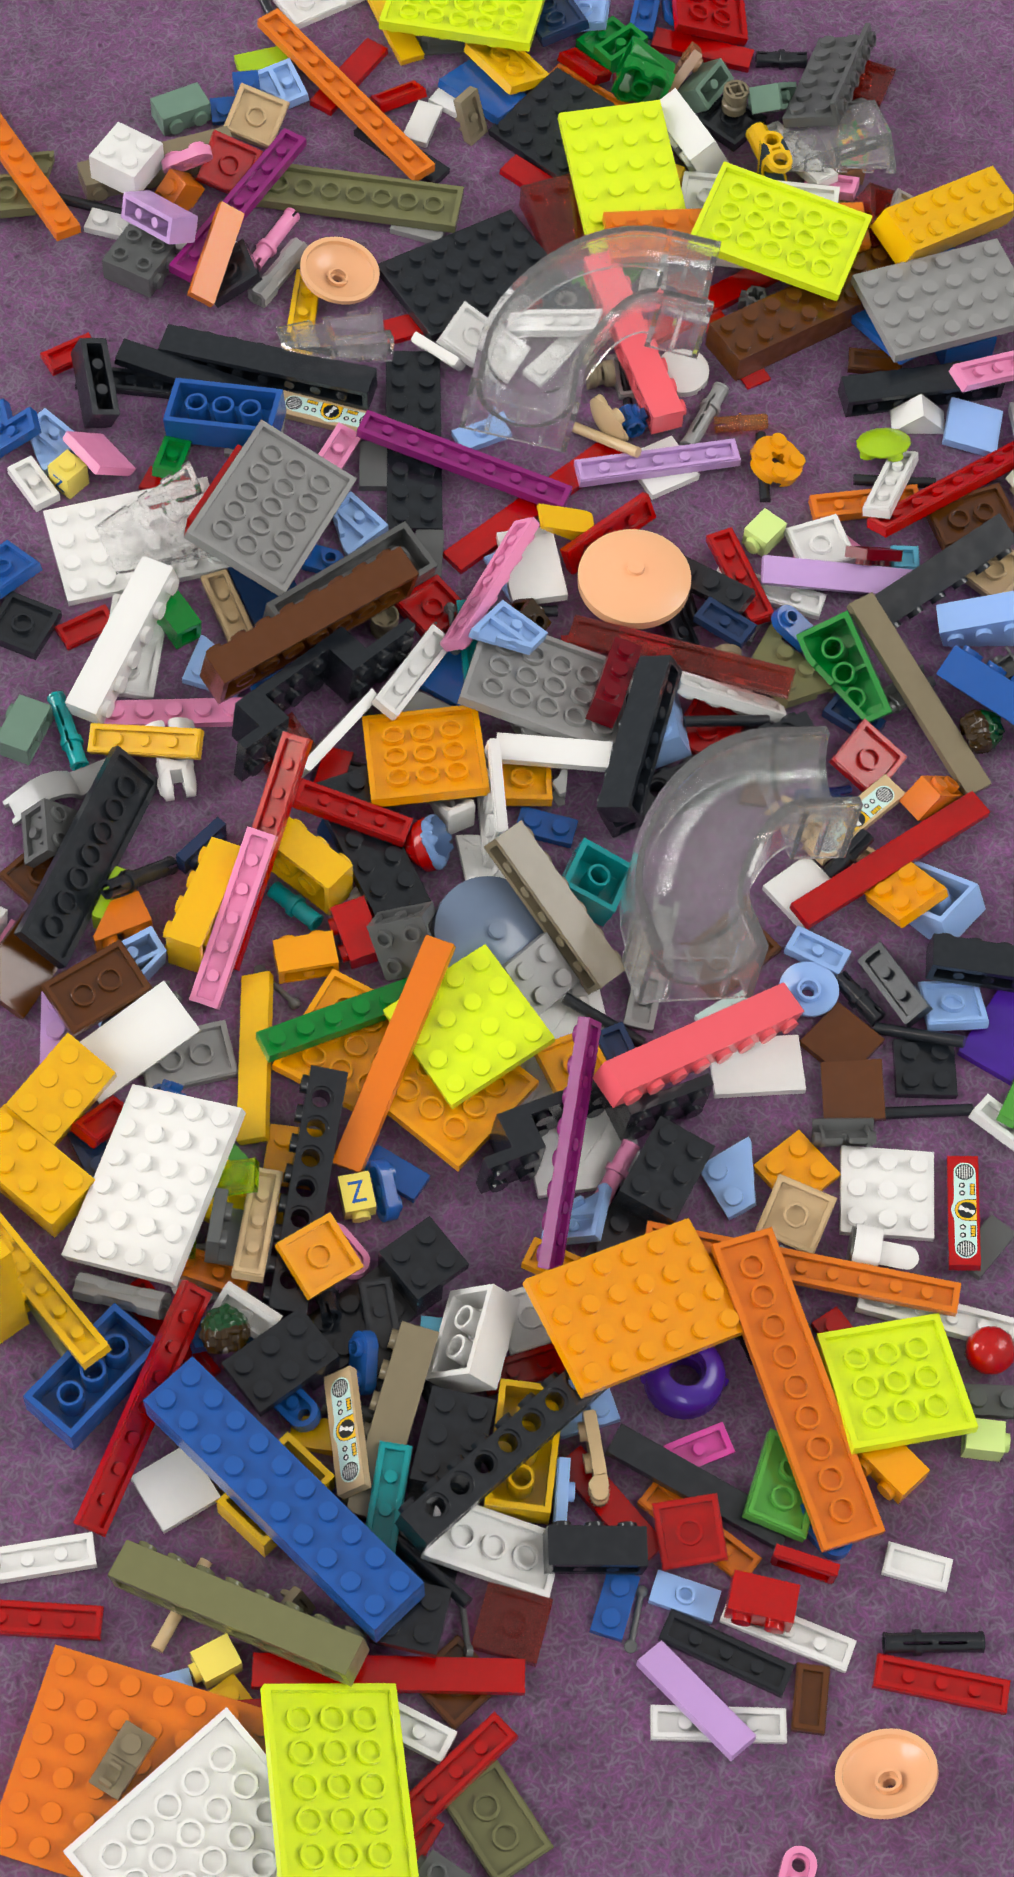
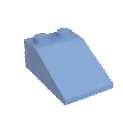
(954, 912)

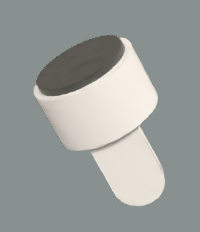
(868, 1247)

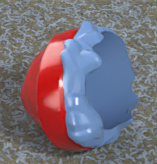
(429, 843)

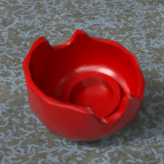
(989, 1350)

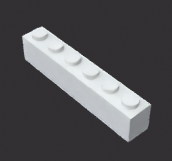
(122, 641)

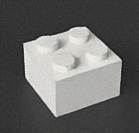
(126, 159)

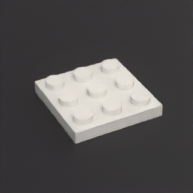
(887, 1191)

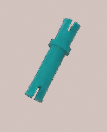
(71, 741)

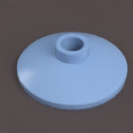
(816, 979)

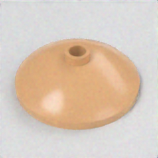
(342, 261)
(883, 1760)

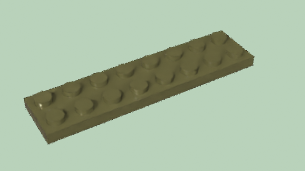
(366, 198)

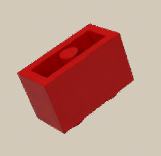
(350, 923)
(761, 1602)

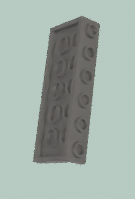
(830, 80)

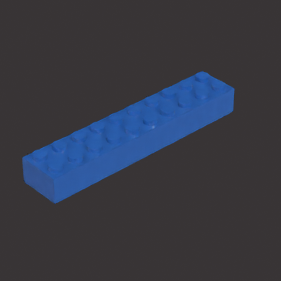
(285, 1499)

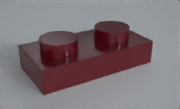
(879, 555)

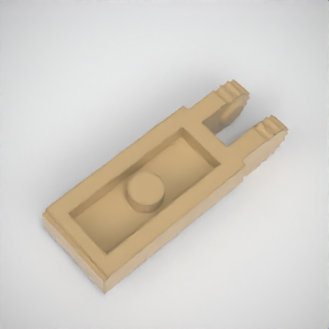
(594, 1460)

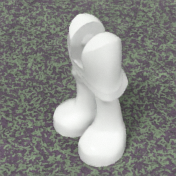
(177, 770)

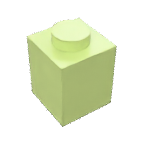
(763, 533)
(988, 1442)

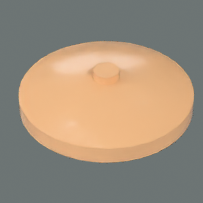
(634, 579)

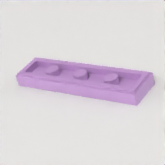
(696, 1700)

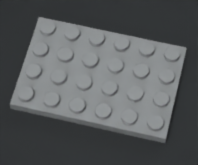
(940, 299)
(270, 508)
(539, 690)

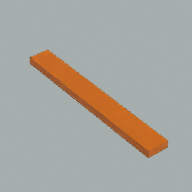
(393, 1054)

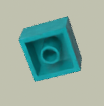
(596, 879)

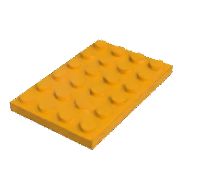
(634, 1307)

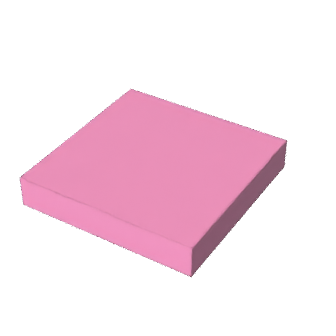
(98, 453)

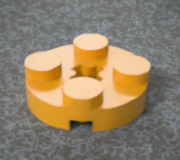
(780, 448)

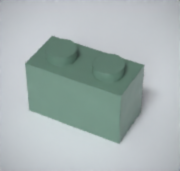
(705, 85)
(771, 97)
(181, 109)
(24, 728)

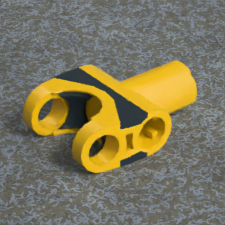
(770, 151)

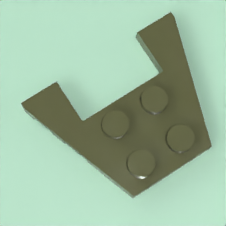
(12, 200)
(807, 680)

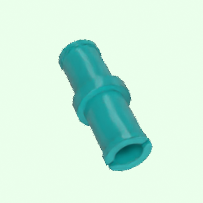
(295, 906)

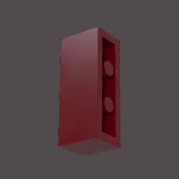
(613, 682)

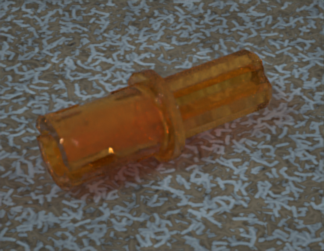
(741, 423)

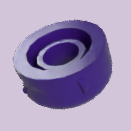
(687, 1401)

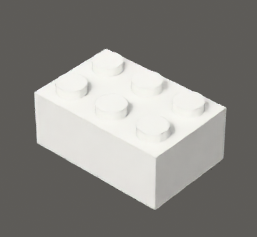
(690, 137)
(473, 1339)

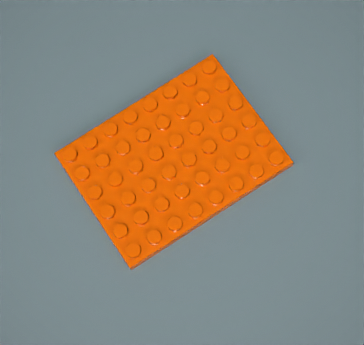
(69, 1733)

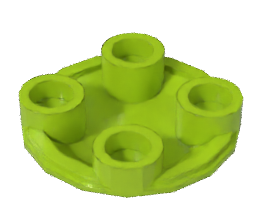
(883, 444)

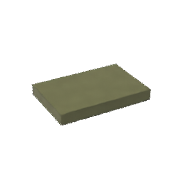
(498, 1824)

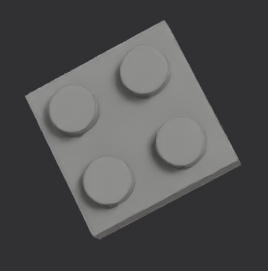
(541, 973)

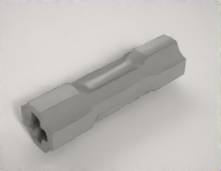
(278, 273)
(140, 1300)

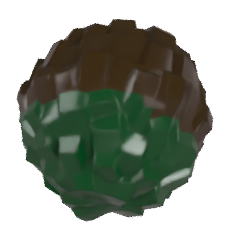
(982, 730)
(224, 1330)

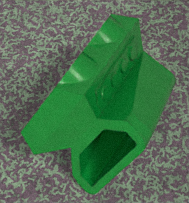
(642, 73)

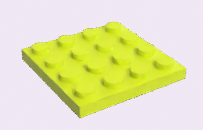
(476, 1028)
(896, 1383)

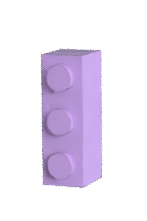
(159, 217)

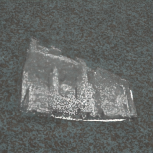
(856, 143)
(341, 338)
(154, 524)

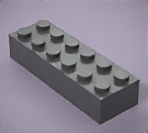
(398, 536)

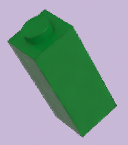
(180, 621)

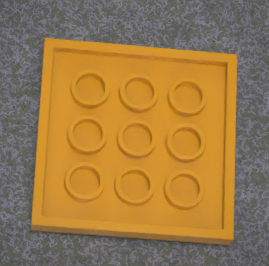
(425, 756)
(347, 1053)
(458, 1131)

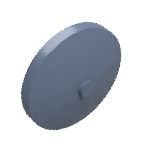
(484, 913)

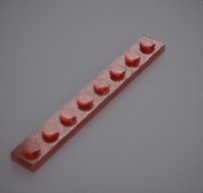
(690, 657)

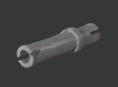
(709, 408)

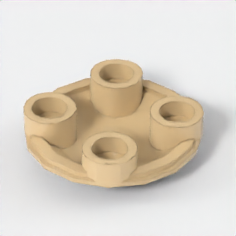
(606, 419)

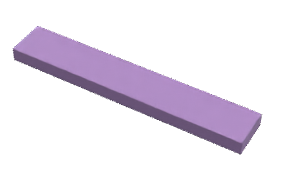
(657, 463)
(827, 575)

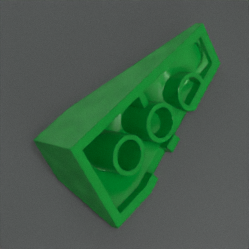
(844, 662)

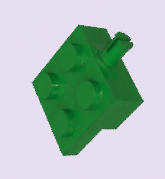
(609, 44)

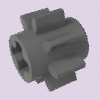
(751, 296)

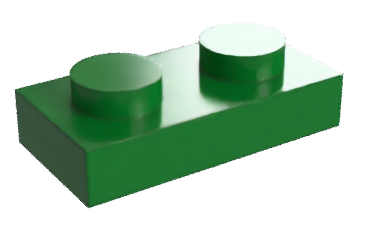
(171, 456)

